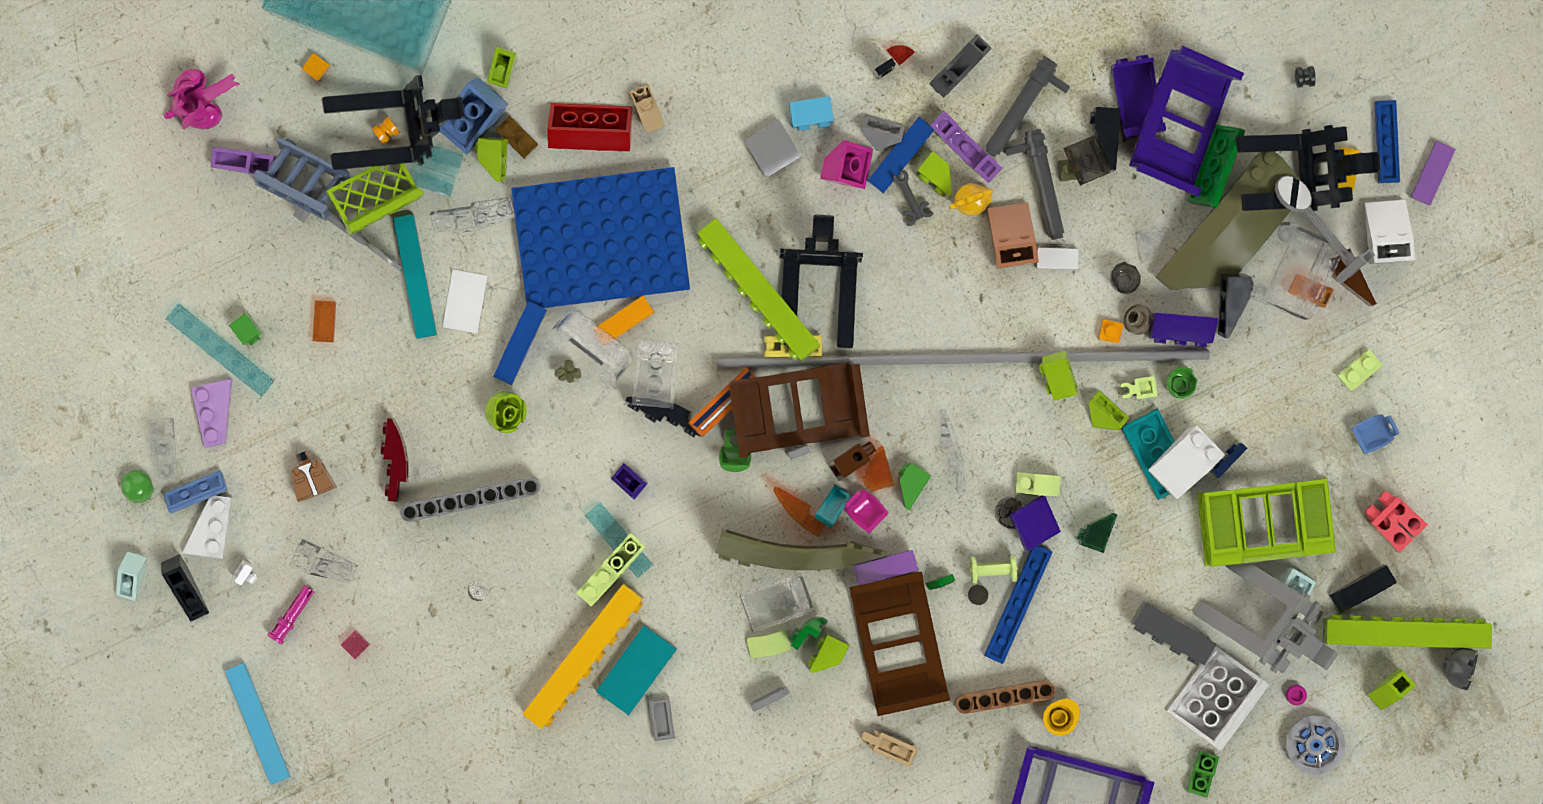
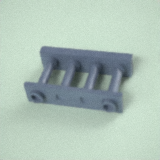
(284, 189)

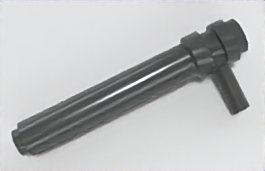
(1037, 80)
(1038, 153)

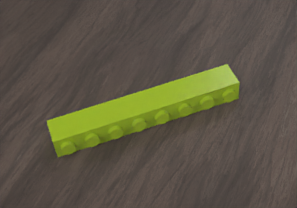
(758, 290)
(1407, 632)

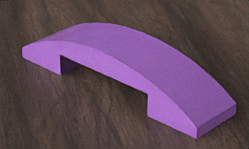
(965, 147)

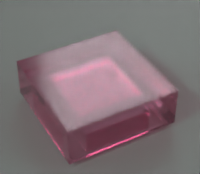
(355, 644)

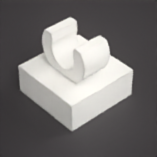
(244, 573)

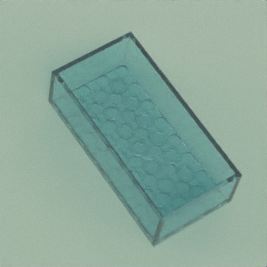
(387, 29)

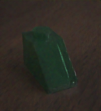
(1097, 533)

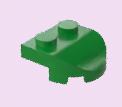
(811, 627)

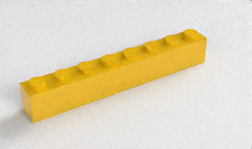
(582, 656)

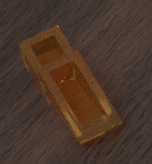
(799, 511)

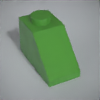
(912, 483)

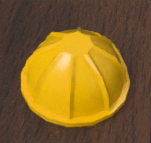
(1061, 717)

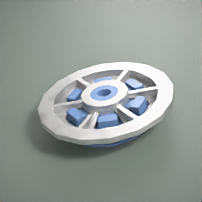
(1315, 744)

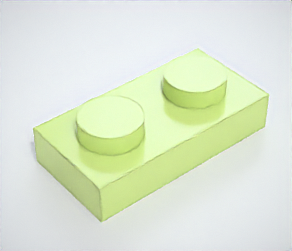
(1359, 370)

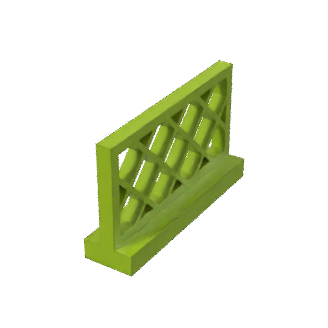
(380, 211)

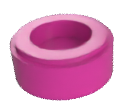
(1296, 694)

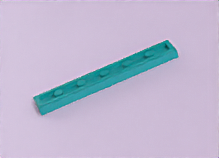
(415, 276)

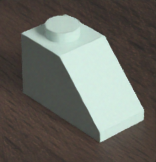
(130, 576)

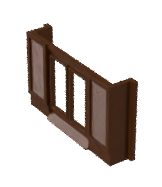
(841, 403)
(910, 685)

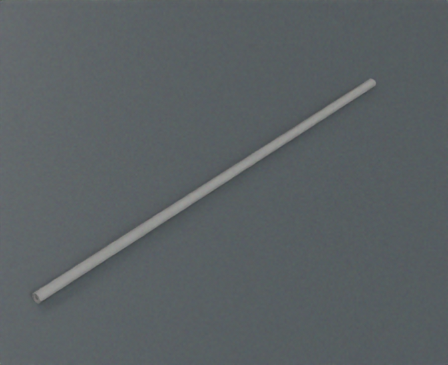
(963, 358)

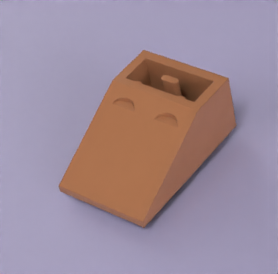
(1012, 235)

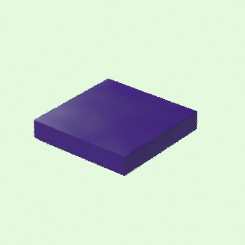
(1035, 523)

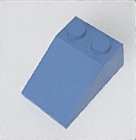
(481, 111)

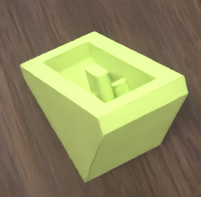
(768, 644)

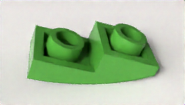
(1202, 774)

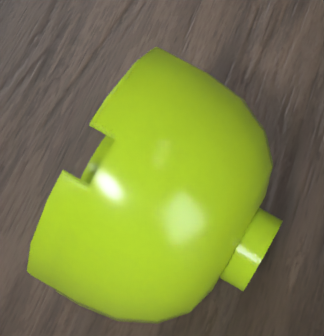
(505, 411)

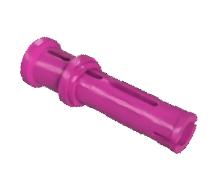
(286, 622)

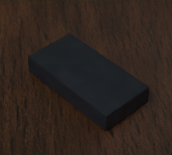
(884, 69)

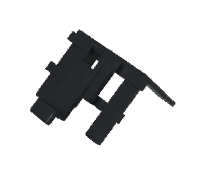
(415, 120)
(1338, 165)
(848, 261)

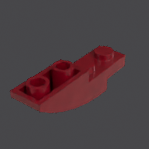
(394, 450)

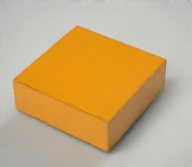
(316, 67)

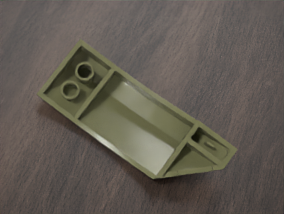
(1228, 234)
(792, 557)

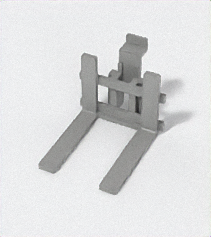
(1265, 649)

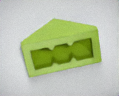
(1105, 413)

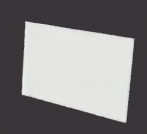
(464, 301)

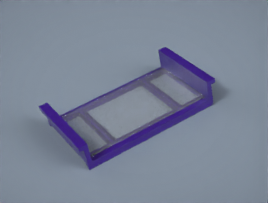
(1063, 779)

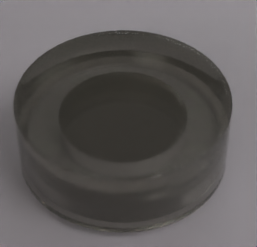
(978, 594)

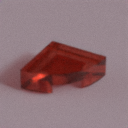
(900, 53)

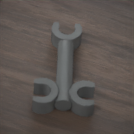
(917, 211)

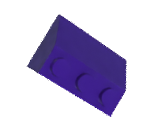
(1182, 329)

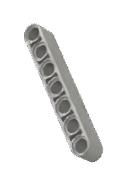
(460, 499)

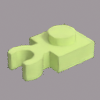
(1142, 387)

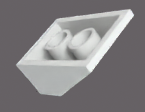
(1186, 461)

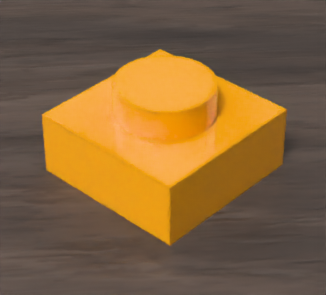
(1110, 331)

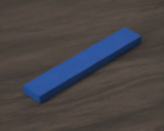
(1018, 604)

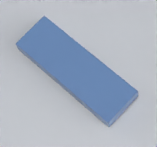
(195, 492)

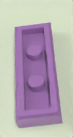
(1433, 173)

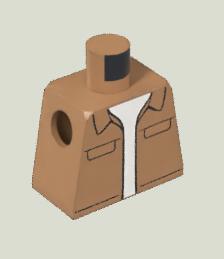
(310, 478)

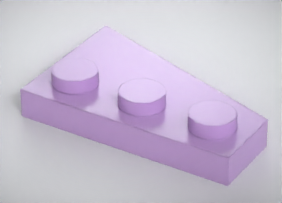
(212, 410)

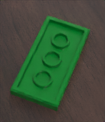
(1216, 166)

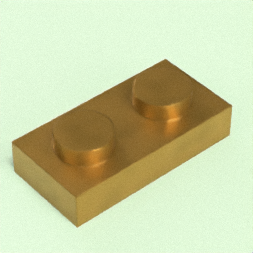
(517, 136)

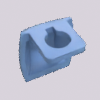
(1375, 433)

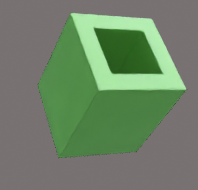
(246, 330)

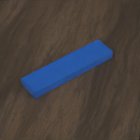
(1387, 141)
(901, 155)

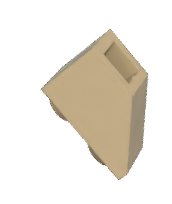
(647, 108)

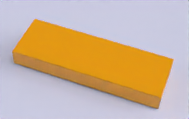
(627, 317)

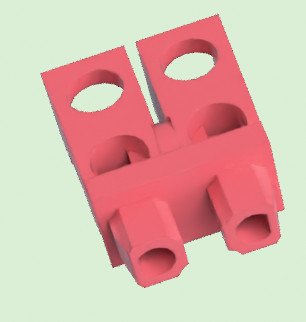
(1389, 517)

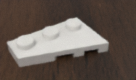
(211, 529)

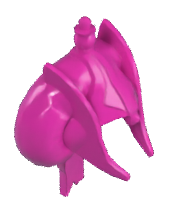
(193, 102)

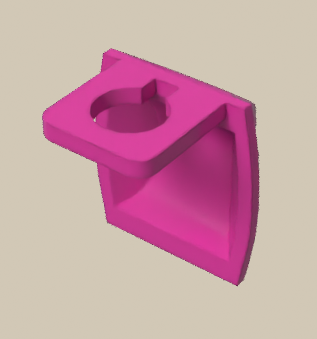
(865, 510)

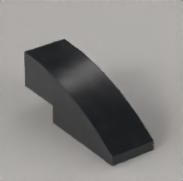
(1363, 588)

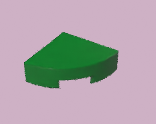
(940, 582)

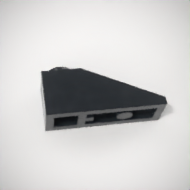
(1106, 130)
(1234, 296)
(184, 587)

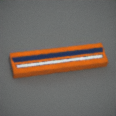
(716, 408)

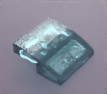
(439, 171)

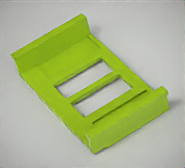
(1224, 524)

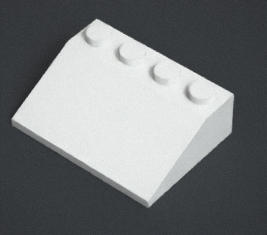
(1218, 698)

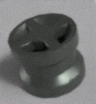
(1305, 76)

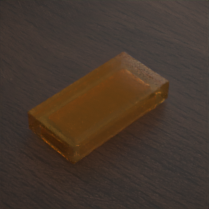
(324, 321)

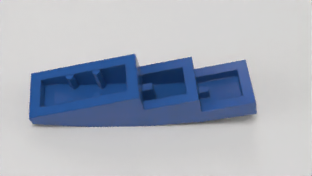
(520, 343)

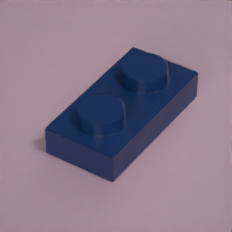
(1234, 453)

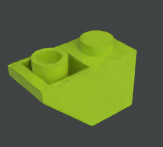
(937, 173)
(829, 655)
(1391, 689)

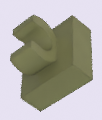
(1066, 171)

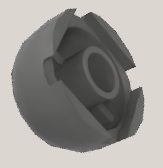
(1460, 667)

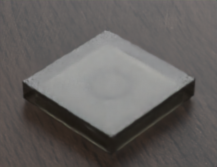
(1087, 160)

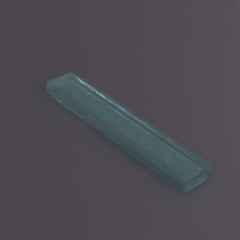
(220, 350)

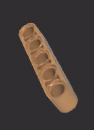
(994, 693)

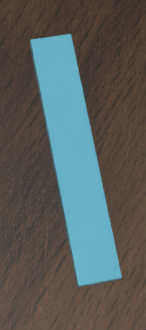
(257, 723)

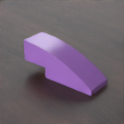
(240, 161)
(885, 567)

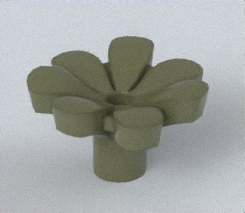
(568, 371)

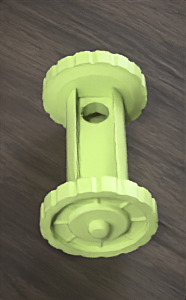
(994, 569)

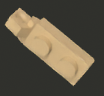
(890, 747)

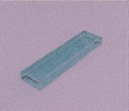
(615, 535)

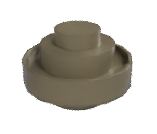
(1137, 319)

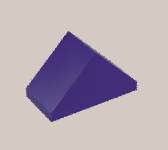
(629, 481)

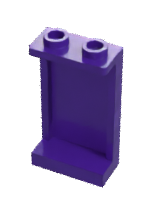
(1134, 91)

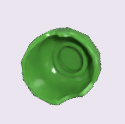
(1181, 382)
(137, 486)

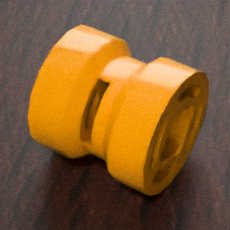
(385, 130)

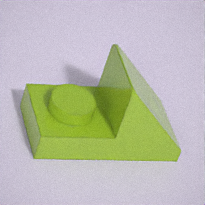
(502, 67)

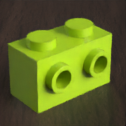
(1059, 376)

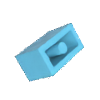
(811, 113)

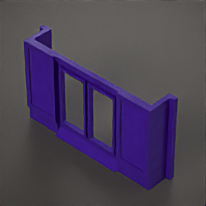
(1196, 78)

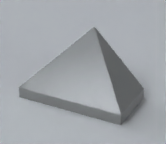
(882, 132)

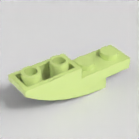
(611, 569)

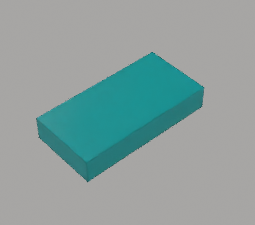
(832, 506)

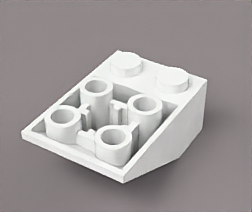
(1389, 232)

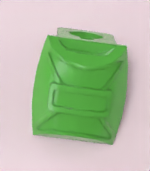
(729, 455)

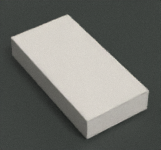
(1057, 258)

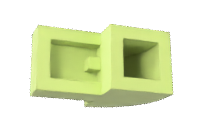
(1038, 484)

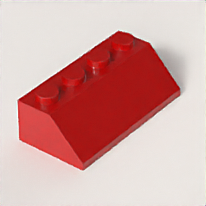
(590, 127)

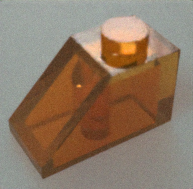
(878, 472)

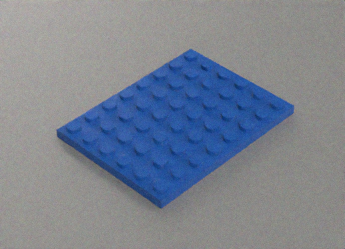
(601, 238)

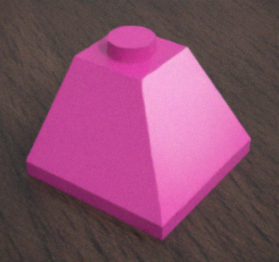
(847, 165)

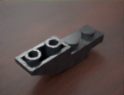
(675, 415)

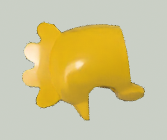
(972, 199)

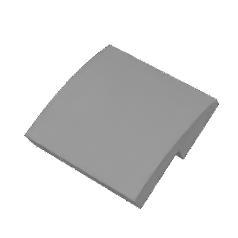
(772, 148)

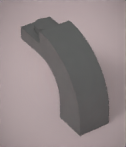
(960, 66)

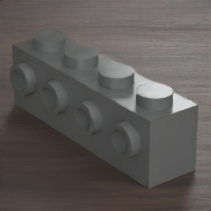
(1174, 633)

